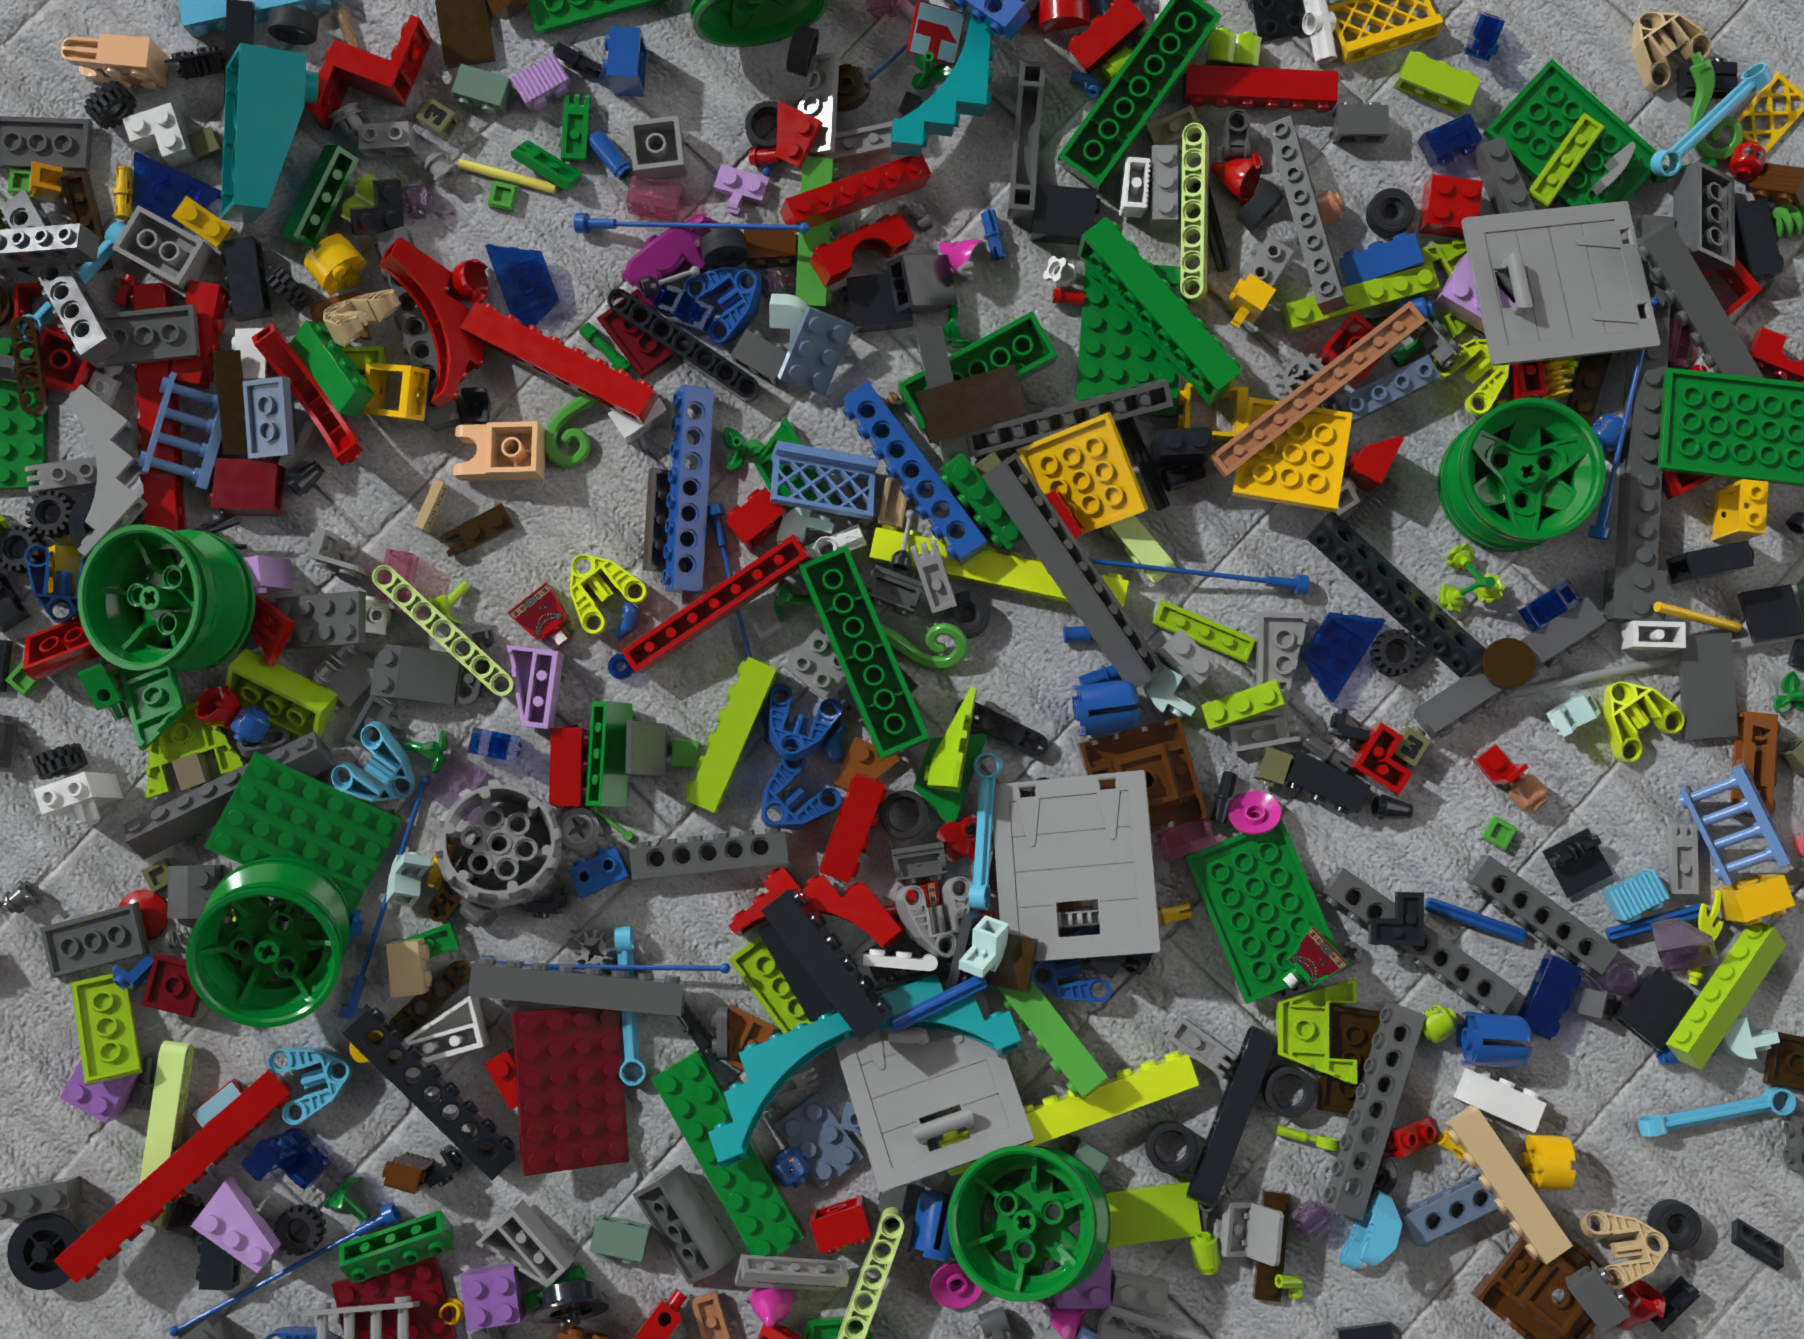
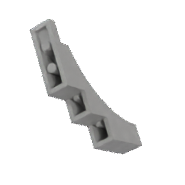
(113, 502)

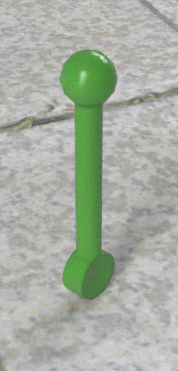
(627, 835)

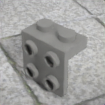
(323, 549)
(1251, 1231)

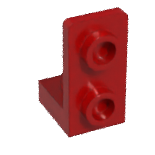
(1498, 767)
(1411, 1138)

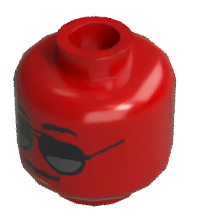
(1747, 161)

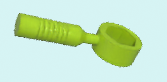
(1321, 1140)

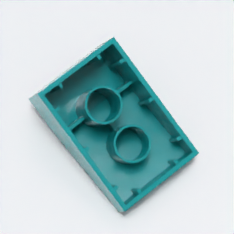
(262, 110)

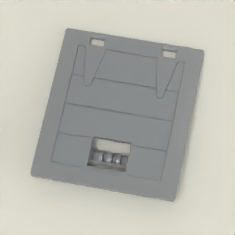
(1568, 279)
(1077, 847)
(905, 1082)

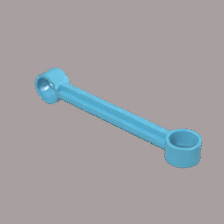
(1753, 80)
(86, 271)
(980, 889)
(624, 948)
(1660, 1124)

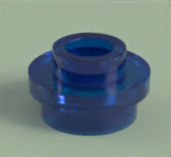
(612, 667)

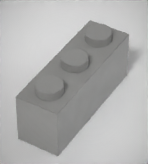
(1163, 187)

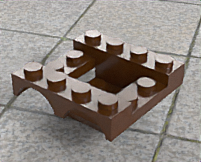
(1162, 753)
(1534, 1312)

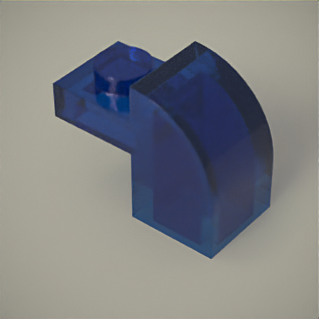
(1484, 36)
(683, 309)
(1550, 605)
(494, 744)

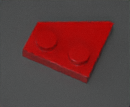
(795, 134)
(270, 629)

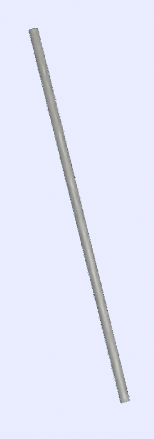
(1625, 669)

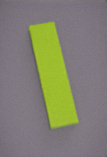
(1565, 160)
(1204, 631)

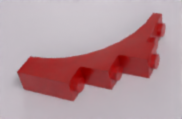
(428, 285)
(334, 427)
(857, 906)

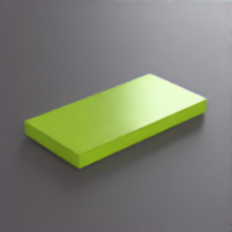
(769, 985)
(105, 1030)
(1152, 1214)

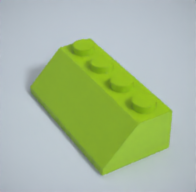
(285, 695)

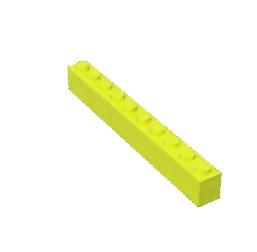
(988, 567)
(1116, 1096)

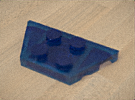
(164, 188)
(524, 282)
(1338, 650)

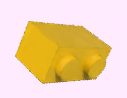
(203, 223)

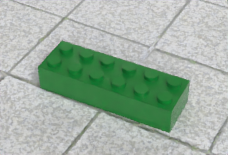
(1016, 343)

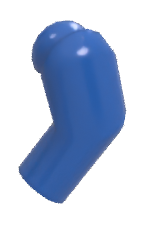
(1088, 82)
(630, 621)
(834, 745)

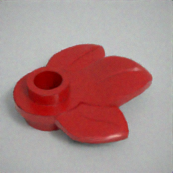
(957, 840)

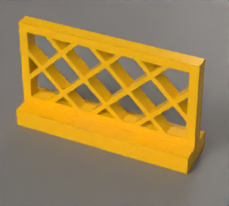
(1385, 40)

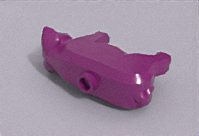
(668, 254)

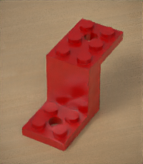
(370, 73)

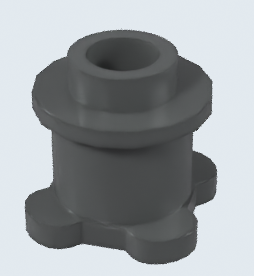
(20, 897)

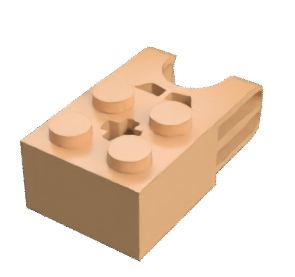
(118, 58)
(495, 451)

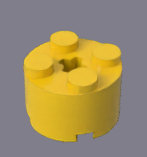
(335, 264)
(1548, 1162)

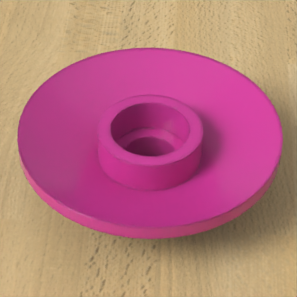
(1254, 805)
(953, 1293)

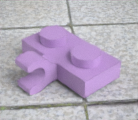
(740, 186)

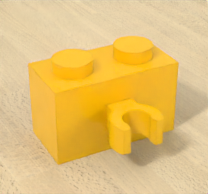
(1249, 299)

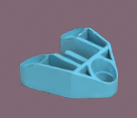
(391, 754)
(306, 1056)
(1374, 1235)

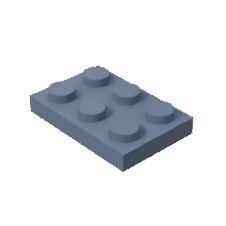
(815, 350)
(268, 417)
(820, 1139)

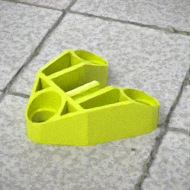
(1490, 387)
(583, 601)
(1639, 705)

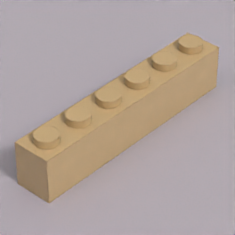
(1508, 1184)

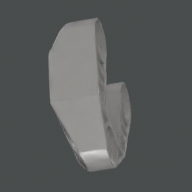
(933, 923)

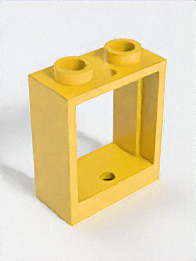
(413, 380)
(1240, 402)
(1740, 522)

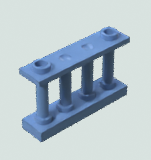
(206, 451)
(1751, 804)

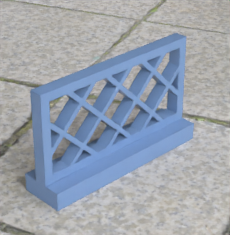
(824, 463)

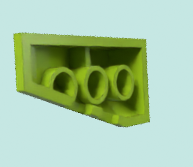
(950, 757)

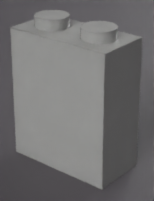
(1187, 659)

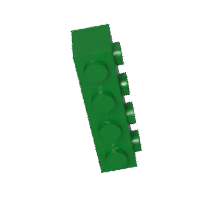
(320, 196)
(332, 368)
(981, 500)
(607, 754)
(396, 1247)

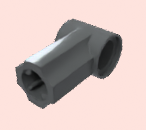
(995, 1324)

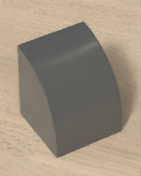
(1593, 1003)

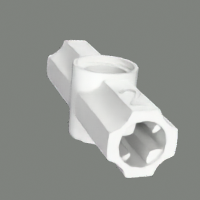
(1320, 25)
(850, 537)

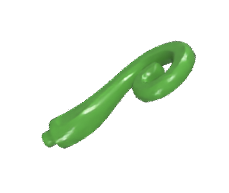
(1704, 78)
(556, 423)
(924, 659)

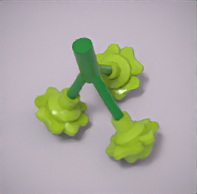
(1485, 587)

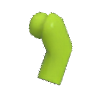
(1292, 1283)

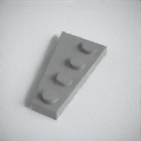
(821, 100)
(1278, 649)

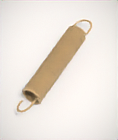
(346, 27)

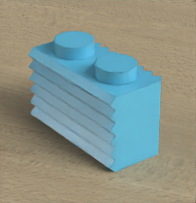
(1636, 895)

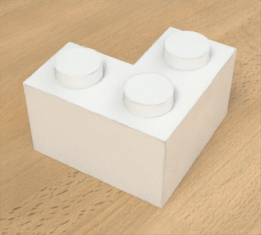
(164, 129)

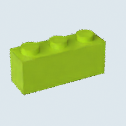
(1437, 82)
(1244, 705)

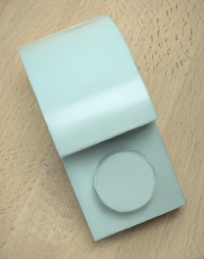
(786, 312)
(800, 521)
(1161, 691)
(1573, 713)
(405, 878)
(987, 948)
(1743, 1043)

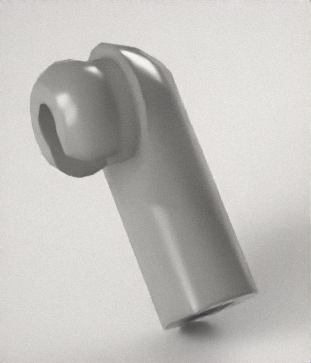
(911, 1035)

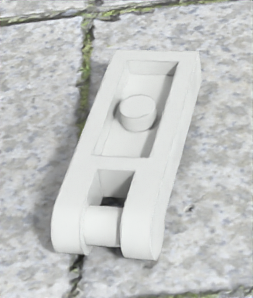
(902, 960)

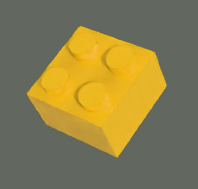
(1755, 898)

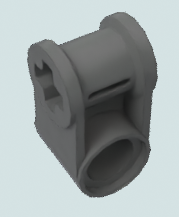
(1236, 140)
(892, 1198)

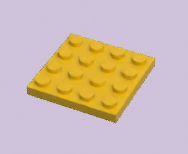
(1301, 464)
(1089, 470)

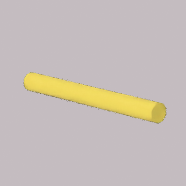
(507, 176)

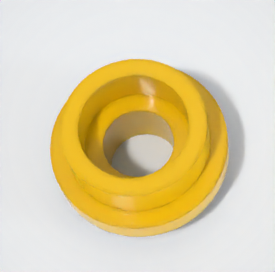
(460, 1313)

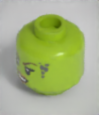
(1438, 1023)

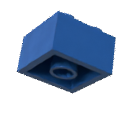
(625, 61)

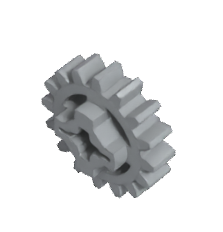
(1302, 370)

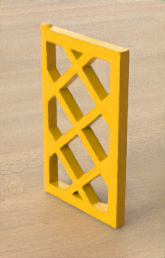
(1790, 91)

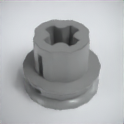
(347, 119)

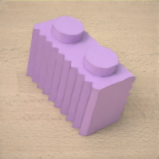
(542, 83)

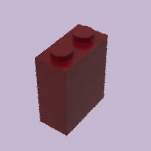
(247, 487)

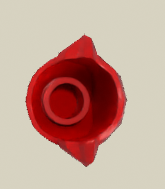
(1240, 175)
(469, 282)
(218, 706)
(1644, 1304)

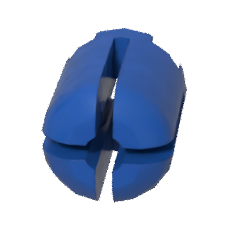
(1106, 707)
(1493, 1053)
(926, 1227)

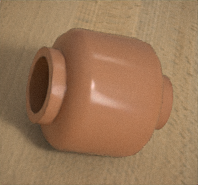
(1331, 207)
(1528, 793)

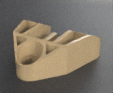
(1667, 34)
(348, 317)
(1620, 1227)

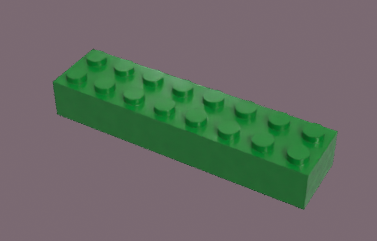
(1138, 90)
(1158, 310)
(863, 653)
(744, 1188)

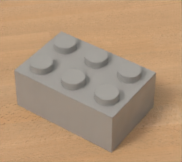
(163, 248)

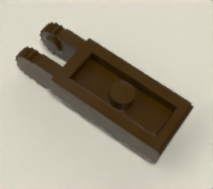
(479, 530)

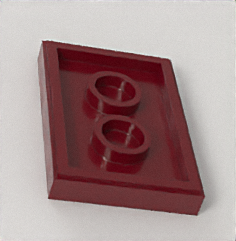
(637, 348)

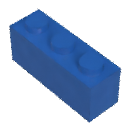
(1381, 259)

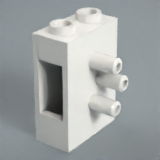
(79, 795)

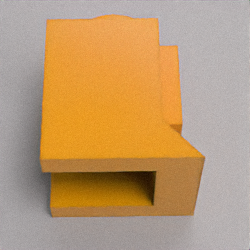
(44, 181)

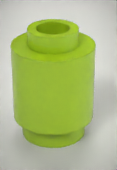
(1115, 62)
(1205, 1253)

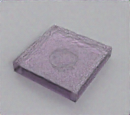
(453, 777)

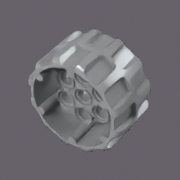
(485, 797)

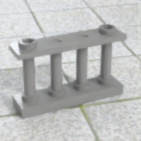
(402, 1305)

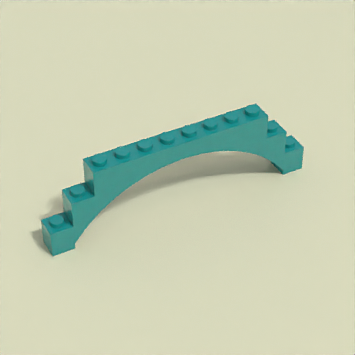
(961, 93)
(779, 1058)

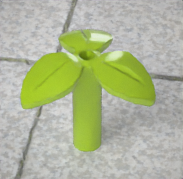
(444, 603)

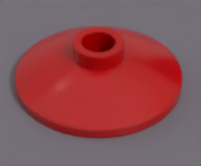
(153, 910)

